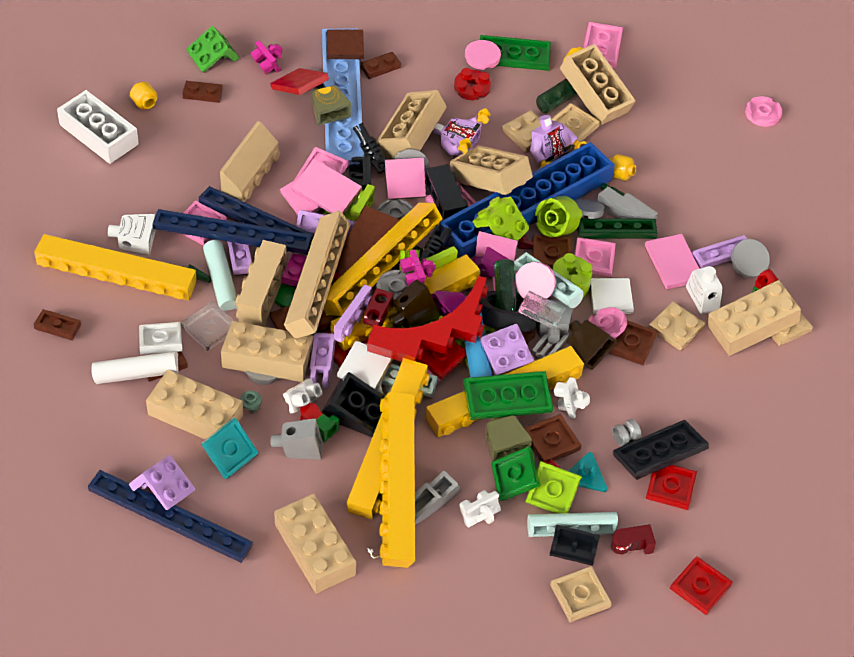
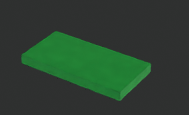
(522, 52)
(507, 395)

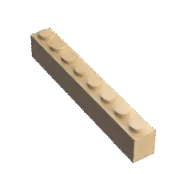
(317, 275)

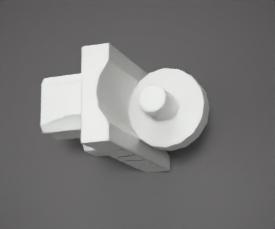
(302, 394)
(571, 397)
(481, 509)

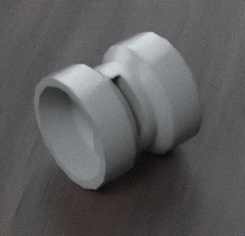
(628, 431)

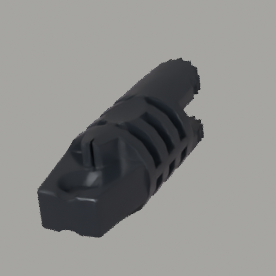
(436, 242)

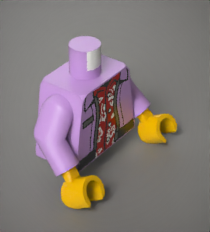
(461, 134)
(552, 140)

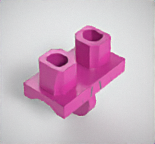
(270, 55)
(419, 269)

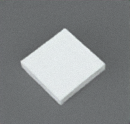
(611, 293)
(160, 338)
(365, 365)

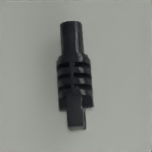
(370, 147)

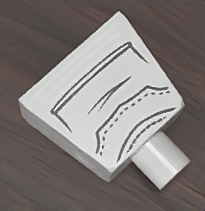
(134, 233)
(705, 289)

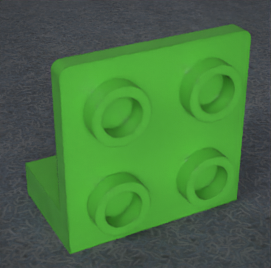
(210, 48)

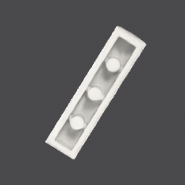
(134, 367)

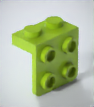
(503, 219)

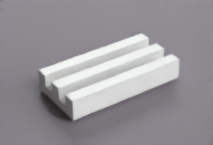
(535, 351)

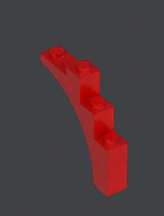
(436, 336)

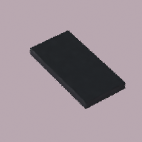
(660, 449)

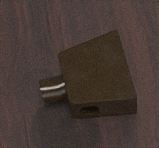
(414, 306)
(590, 342)

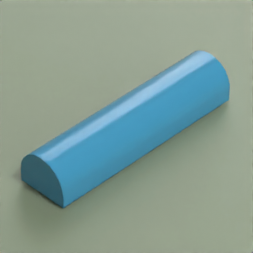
(477, 358)

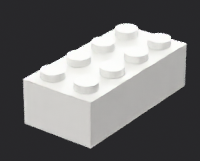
(98, 126)

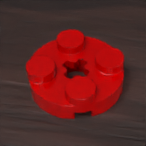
(479, 79)

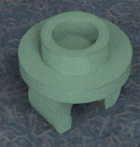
(251, 400)

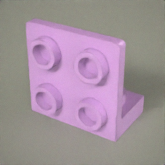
(506, 350)
(165, 481)

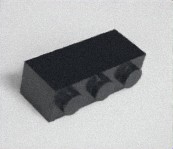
(444, 190)

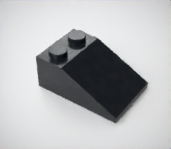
(355, 405)

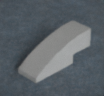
(624, 206)
(434, 495)

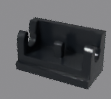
(361, 172)
(574, 545)

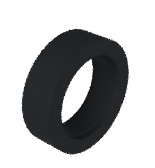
(500, 318)

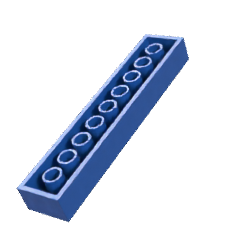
(567, 176)

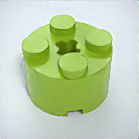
(558, 216)
(575, 270)

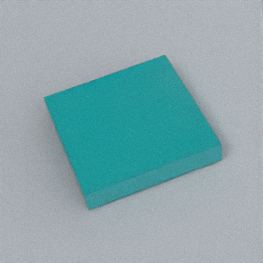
(229, 448)

